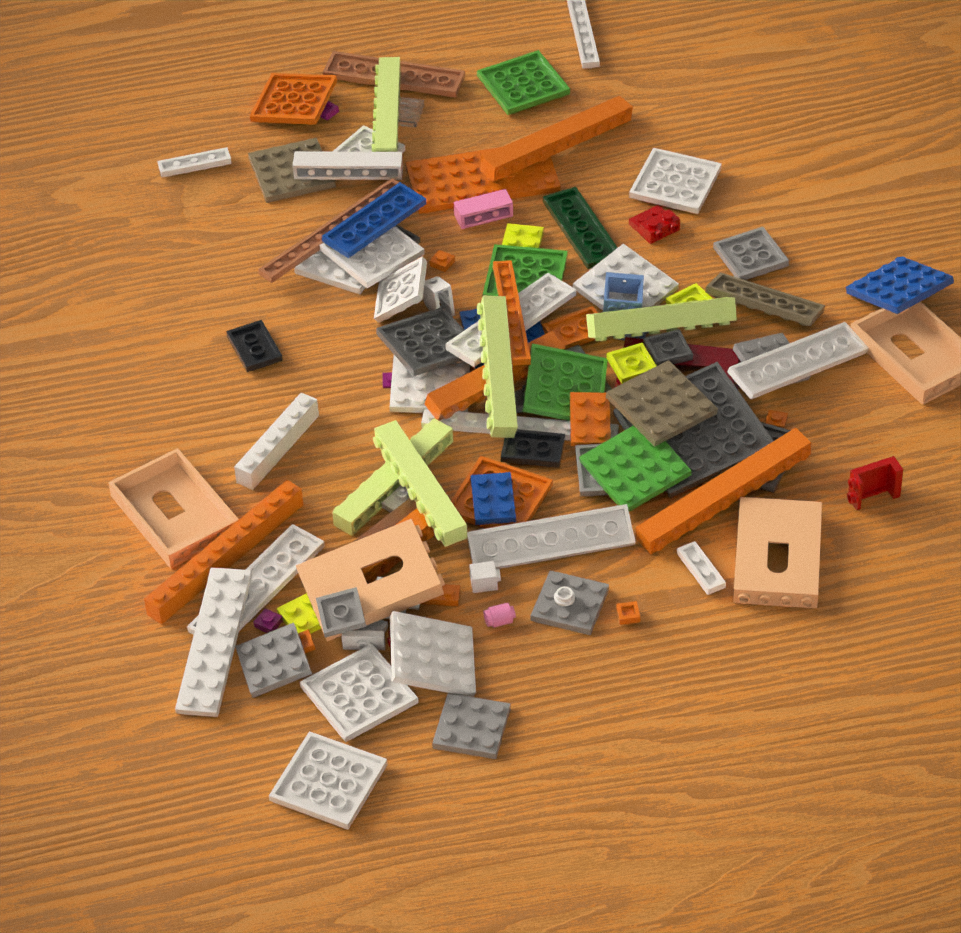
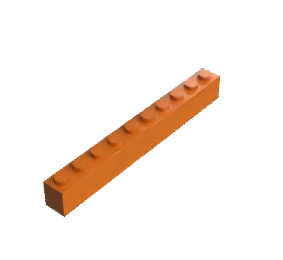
(555, 138)
(723, 491)
(223, 551)

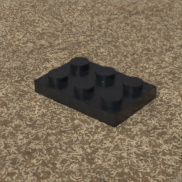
(254, 346)
(534, 448)

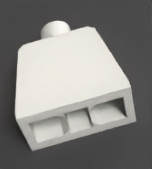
(436, 292)

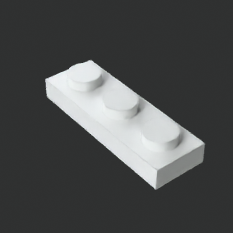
(701, 568)

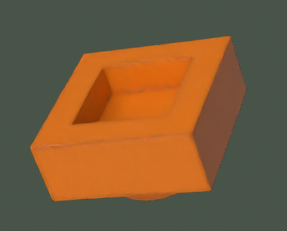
(442, 261)
(777, 418)
(628, 612)
(307, 641)

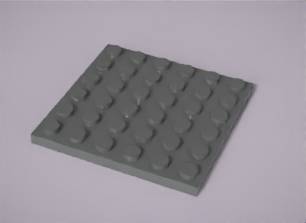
(719, 440)

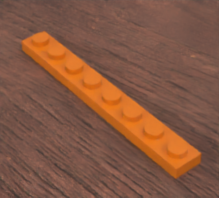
(507, 287)

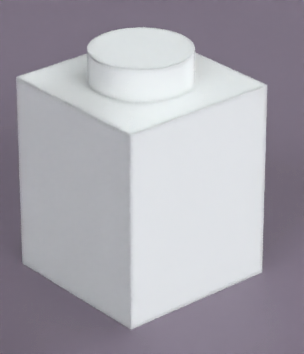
(484, 577)

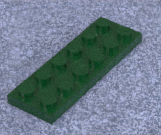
(580, 226)

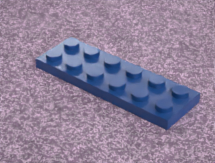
(374, 220)

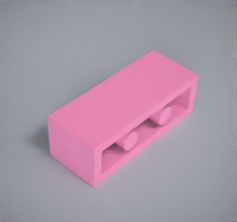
(483, 209)

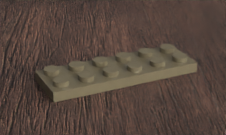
(765, 299)

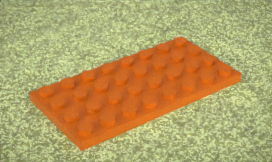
(459, 177)

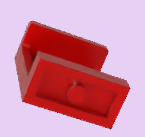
(875, 479)

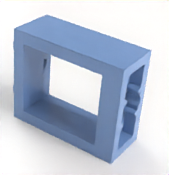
(615, 283)

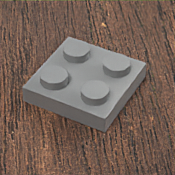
(340, 612)

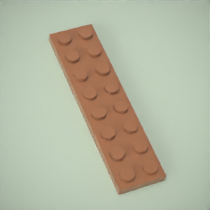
(413, 76)

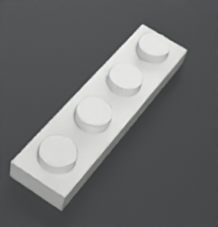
(194, 162)

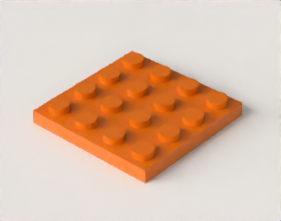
(293, 98)
(528, 491)

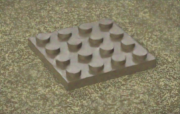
(275, 171)
(661, 403)

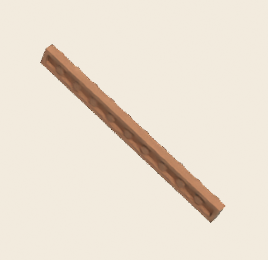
(311, 244)

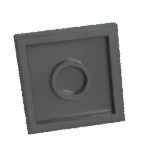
(667, 347)

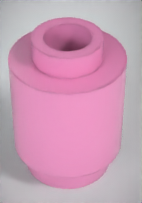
(499, 615)

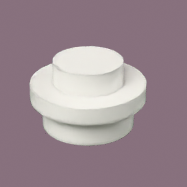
(564, 596)

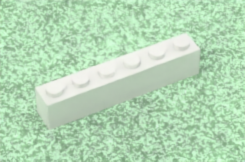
(348, 165)
(276, 441)

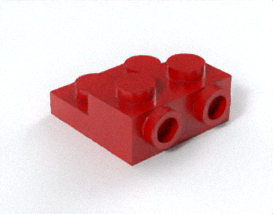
(655, 223)

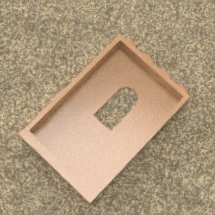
(926, 375)
(785, 523)
(186, 533)
(397, 592)

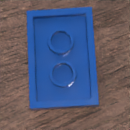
(493, 498)

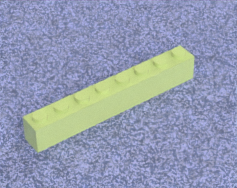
(387, 105)
(661, 317)
(498, 367)
(420, 483)
(368, 498)

